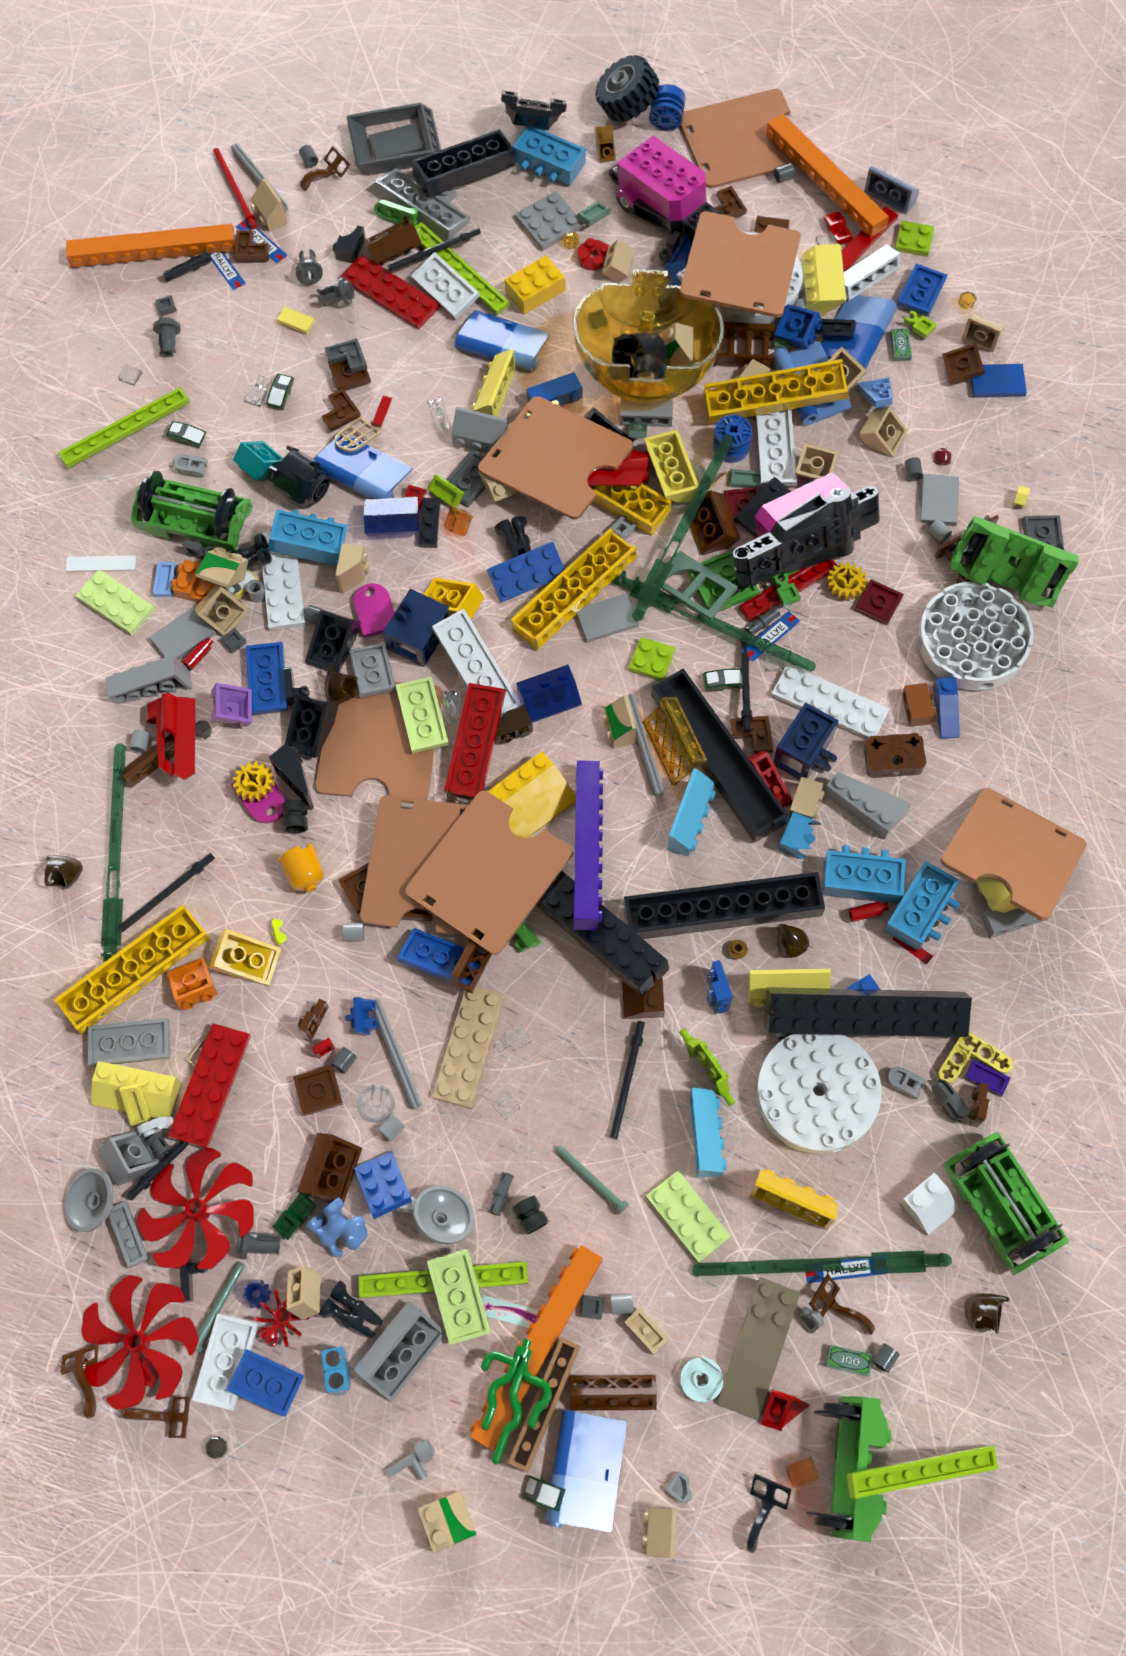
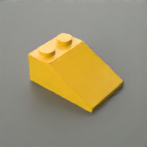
(456, 595)
(244, 957)

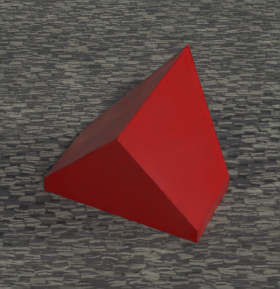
(781, 1409)

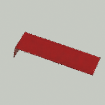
(381, 411)
(921, 954)

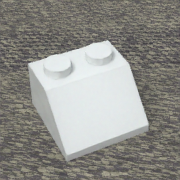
(930, 1204)

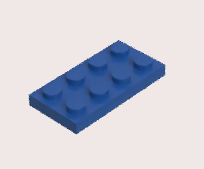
(526, 572)
(266, 677)
(433, 956)

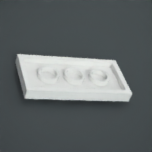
(445, 285)
(225, 1348)

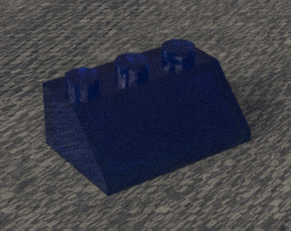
(391, 516)
(549, 693)

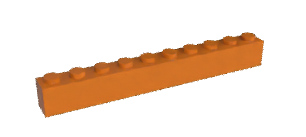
(827, 175)
(150, 245)
(543, 1335)

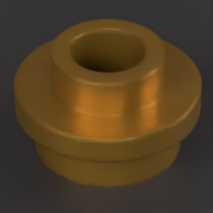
(735, 954)

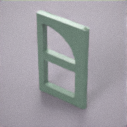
(684, 563)

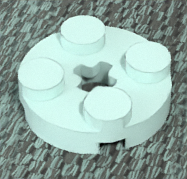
(689, 1382)

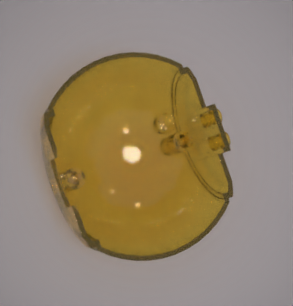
(651, 308)

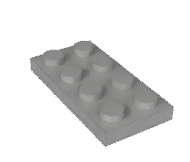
(129, 1042)

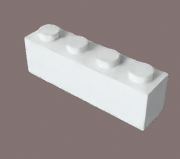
(870, 271)

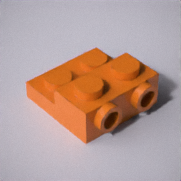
(189, 586)
(192, 984)

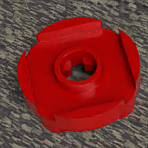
(590, 247)

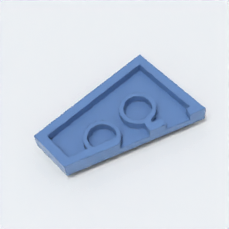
(877, 392)

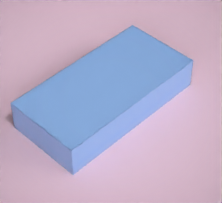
(164, 575)

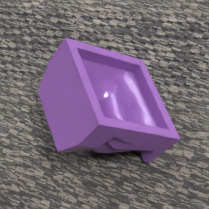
(232, 704)

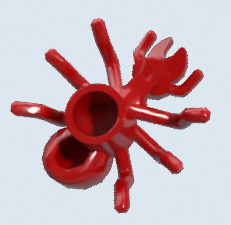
(281, 1318)

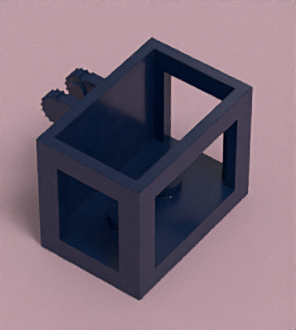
(413, 625)
(807, 742)

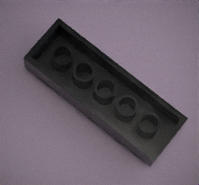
(463, 162)

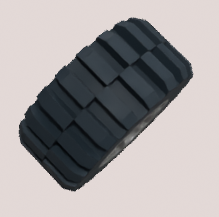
(627, 88)

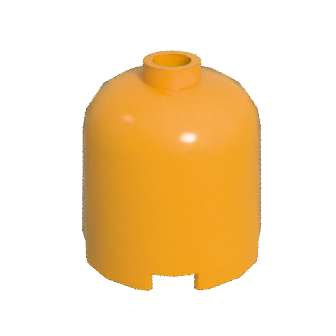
(302, 868)

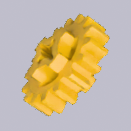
(838, 582)
(249, 788)

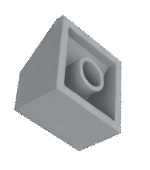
(128, 1157)

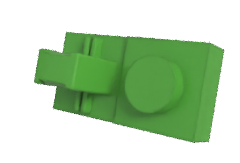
(526, 938)

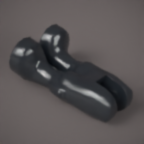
(514, 546)
(259, 549)
(354, 1318)

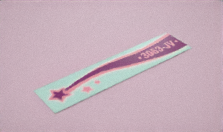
(509, 1312)

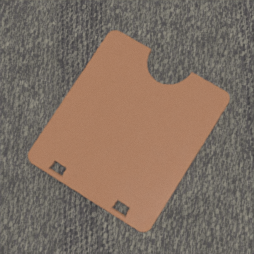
(734, 139)
(740, 266)
(554, 456)
(373, 744)
(398, 850)
(1016, 850)
(487, 873)

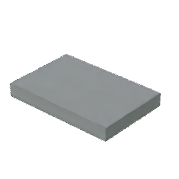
(939, 499)
(606, 617)
(182, 634)
(373, 670)

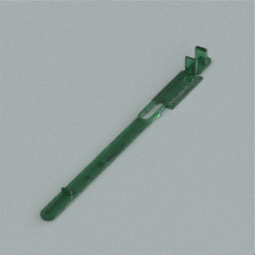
(661, 570)
(666, 601)
(113, 907)
(882, 1264)

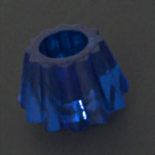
(249, 1293)

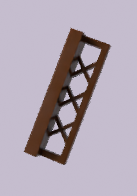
(147, 762)
(464, 964)
(613, 1397)

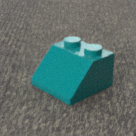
(256, 459)

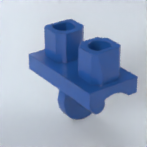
(360, 1016)

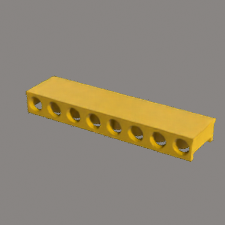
(776, 392)
(634, 504)
(573, 589)
(131, 969)

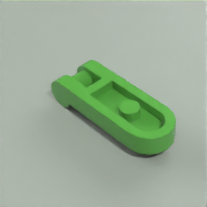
(395, 212)

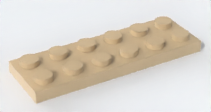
(468, 1047)

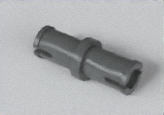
(763, 621)
(500, 1194)

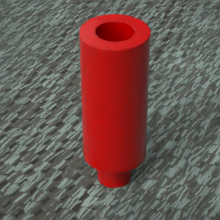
(197, 653)
(867, 911)

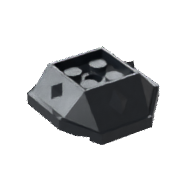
(532, 112)

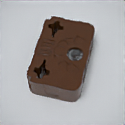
(902, 749)

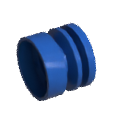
(667, 108)
(741, 432)

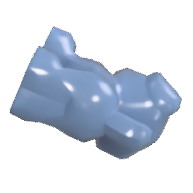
(352, 1230)

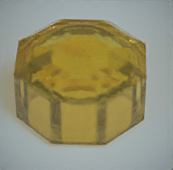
(571, 240)
(967, 300)

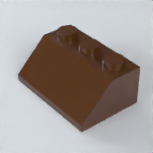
(393, 241)
(714, 524)
(648, 1006)
(329, 1168)

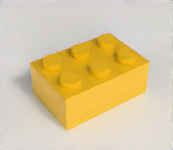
(535, 284)

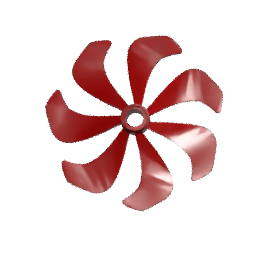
(217, 1243)
(169, 1369)

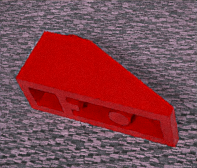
(769, 773)

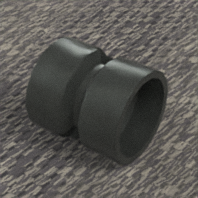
(295, 819)
(531, 1216)

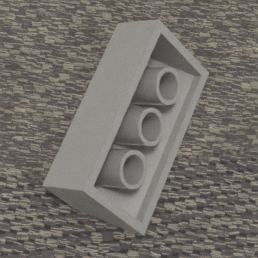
(399, 1351)

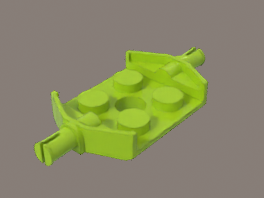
(705, 1058)

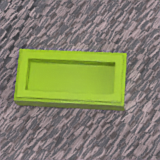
(445, 491)

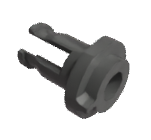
(308, 270)
(338, 292)
(167, 330)
(258, 1243)

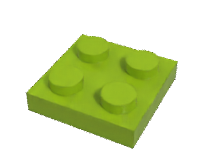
(914, 238)
(652, 659)

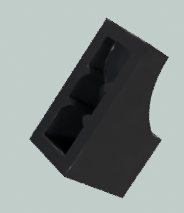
(349, 246)

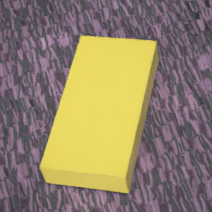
(295, 320)
(135, 1104)

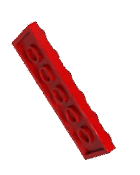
(391, 291)
(475, 740)
(209, 1086)

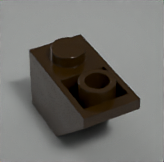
(514, 724)

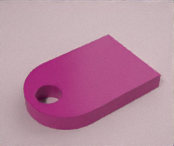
(373, 611)
(259, 809)

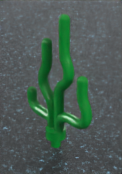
(519, 1369)

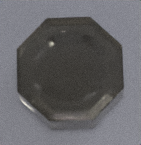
(203, 730)
(216, 1447)

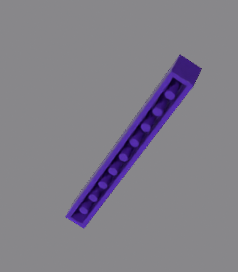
(587, 846)

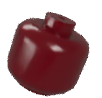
(942, 456)

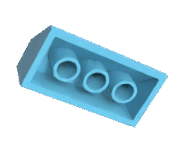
(691, 813)
(706, 1133)

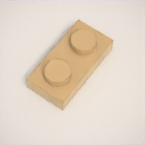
(646, 1330)

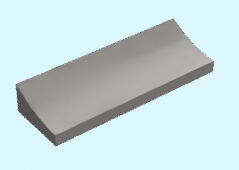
(433, 211)

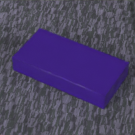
(980, 1073)

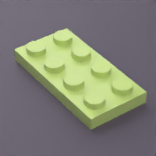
(115, 602)
(422, 715)
(688, 1216)
(458, 1296)

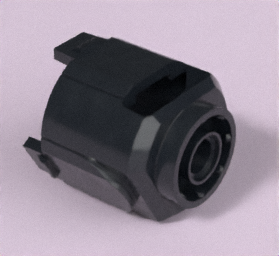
(645, 349)
(299, 478)

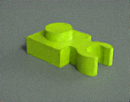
(921, 326)

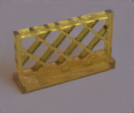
(682, 734)

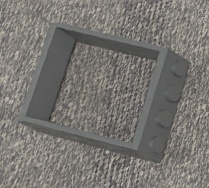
(359, 139)

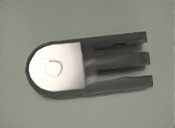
(950, 1100)

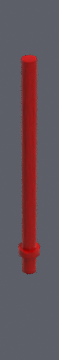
(249, 217)

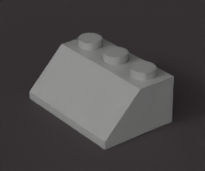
(477, 430)

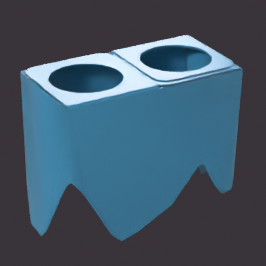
(797, 835)
(329, 1370)

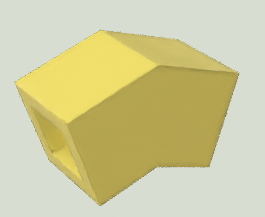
(1021, 496)

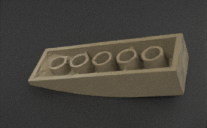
(758, 1348)

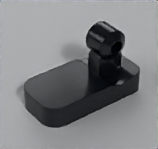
(290, 688)
(186, 1279)

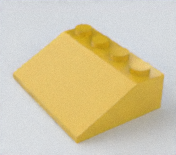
(535, 794)
(795, 1199)

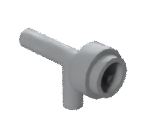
(423, 1451)

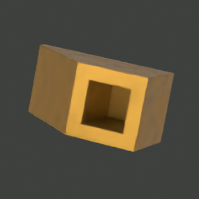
(605, 142)

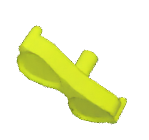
(278, 936)

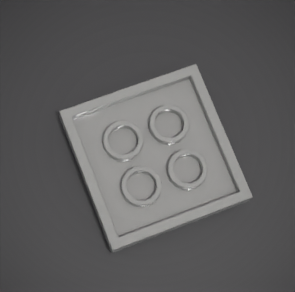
(548, 220)

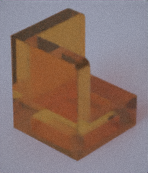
(458, 521)
(802, 1472)

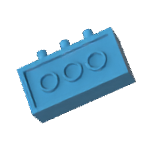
(549, 155)
(307, 536)
(864, 875)
(923, 906)

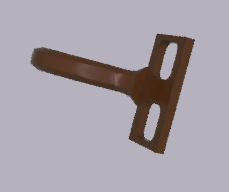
(330, 170)
(831, 1304)
(79, 1372)
(170, 1417)

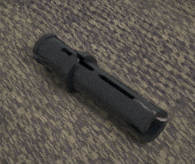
(191, 264)

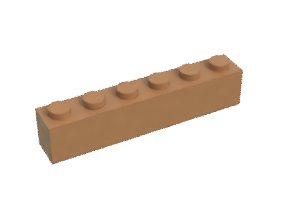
(556, 1376)

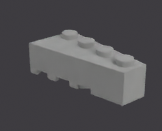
(148, 680)
(868, 804)

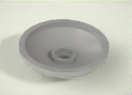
(89, 1200)
(447, 1206)

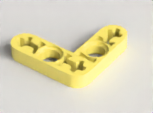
(967, 1051)

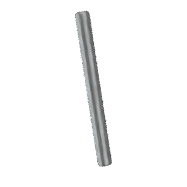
(253, 169)
(645, 749)
(396, 1056)

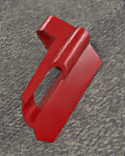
(630, 473)
(178, 717)

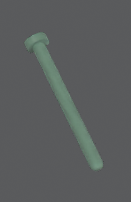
(621, 1206)
(219, 1304)

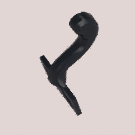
(768, 1502)

